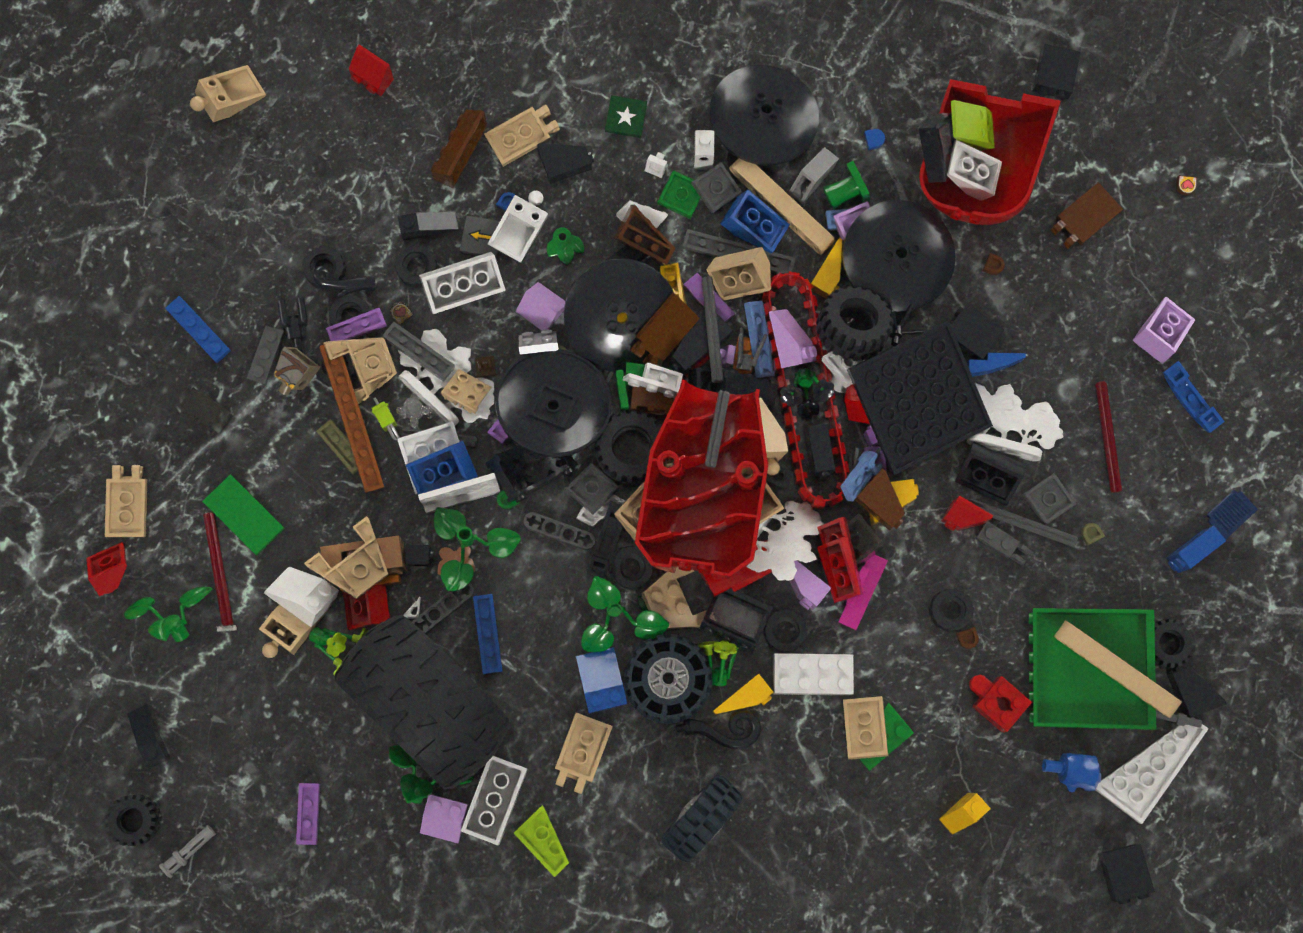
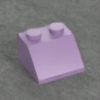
(443, 818)

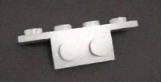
(657, 379)

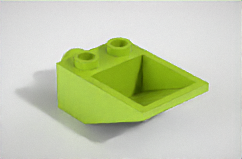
(972, 125)

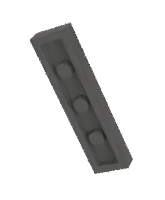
(418, 351)

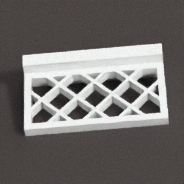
(460, 493)

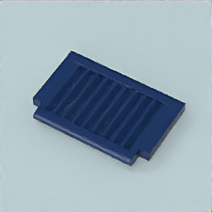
(1231, 513)

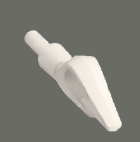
(408, 614)

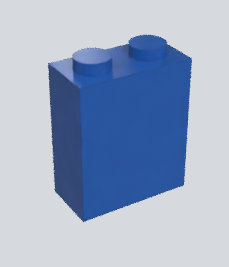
(1195, 549)

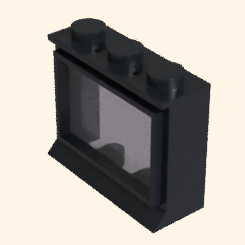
(937, 146)
(736, 619)

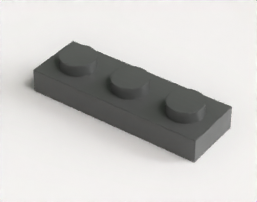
(265, 355)

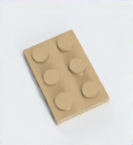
(865, 727)

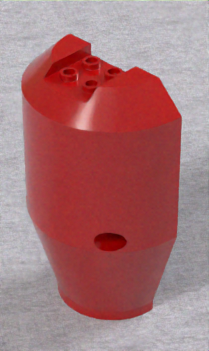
(697, 512)

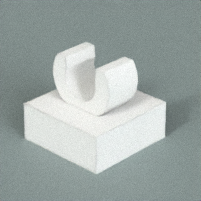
(656, 165)

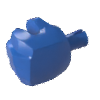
(1075, 771)

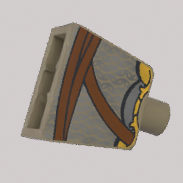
(294, 370)

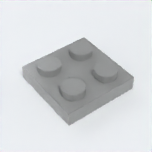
(538, 342)

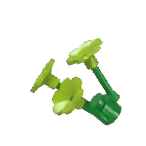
(335, 644)
(725, 648)

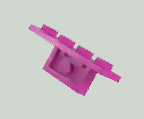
(869, 579)

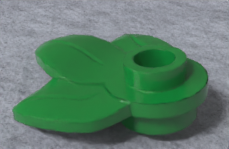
(564, 248)

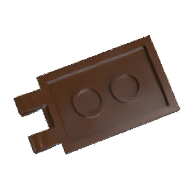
(1087, 215)
(664, 330)

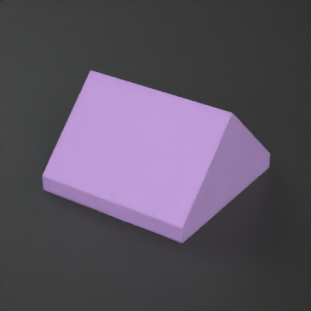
(541, 306)

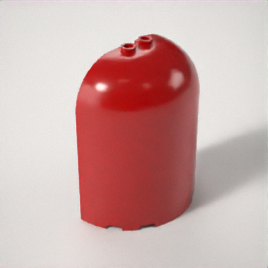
(1019, 142)

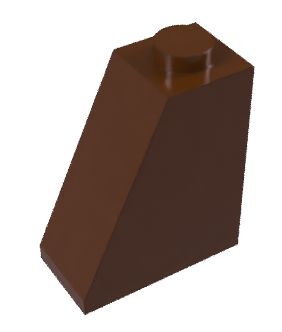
(881, 501)

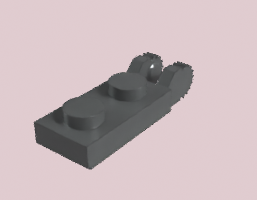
(1002, 542)

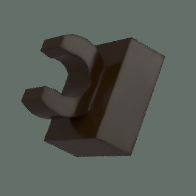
(485, 366)

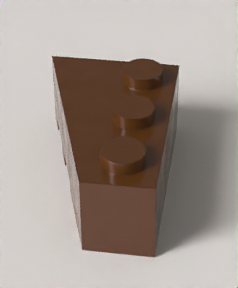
(643, 237)
(652, 403)

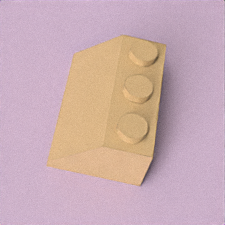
(741, 273)

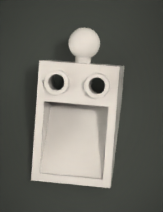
(518, 228)

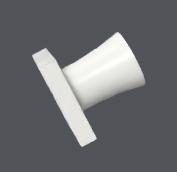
(839, 371)

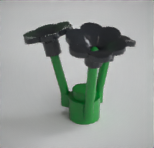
(821, 391)

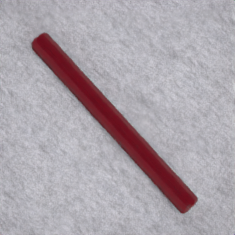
(1108, 437)
(218, 569)

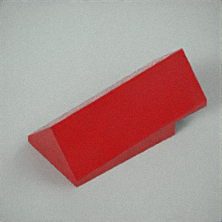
(839, 560)
(736, 582)

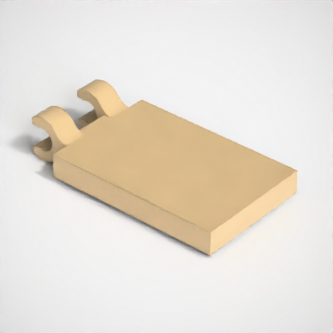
(521, 134)
(126, 503)
(582, 751)

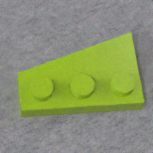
(542, 841)

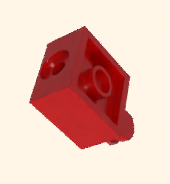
(998, 701)

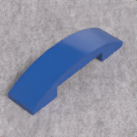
(1191, 399)

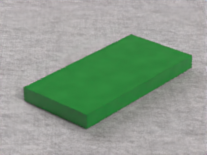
(243, 515)

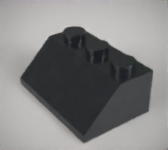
(990, 473)

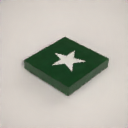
(626, 116)

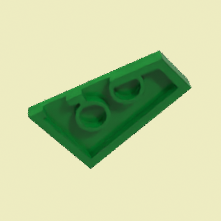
(896, 732)

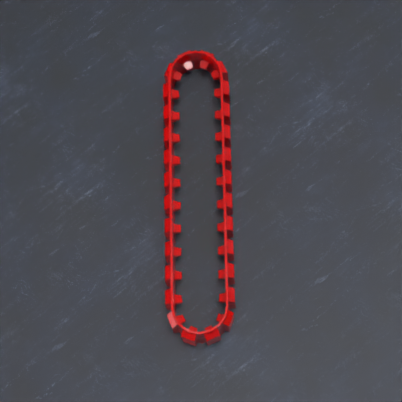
(839, 450)

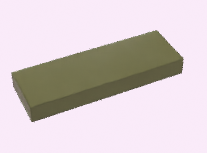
(338, 443)

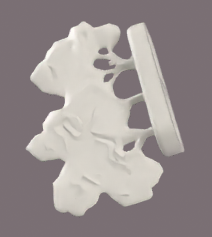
(459, 358)
(1007, 415)
(788, 542)

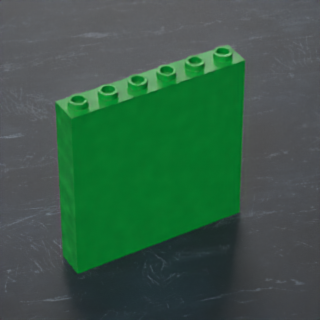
(1075, 692)

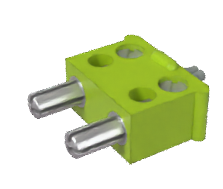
(385, 418)

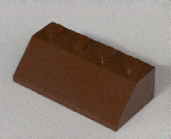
(460, 147)

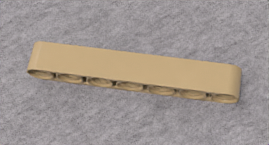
(780, 202)
(1117, 669)

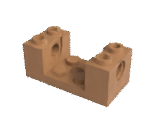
(391, 549)

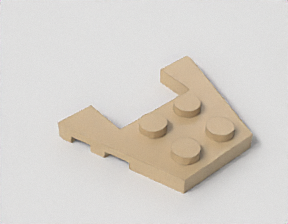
(370, 361)
(358, 570)
(668, 600)

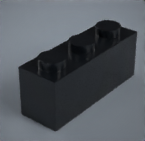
(742, 384)

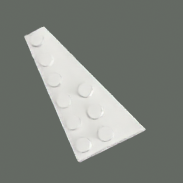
(1145, 777)

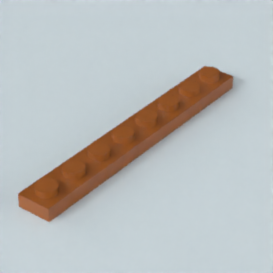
(353, 422)

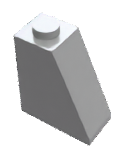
(813, 175)

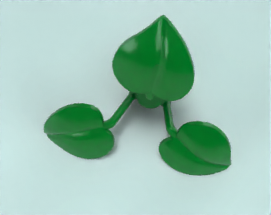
(452, 522)
(606, 595)
(172, 623)
(412, 787)

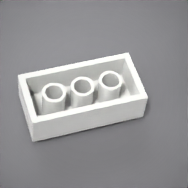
(462, 282)
(813, 674)
(494, 800)

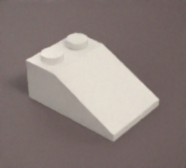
(973, 171)
(302, 594)

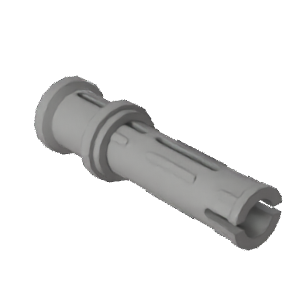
(180, 857)

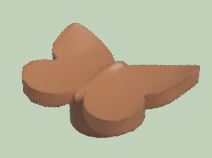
(448, 554)

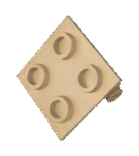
(465, 391)

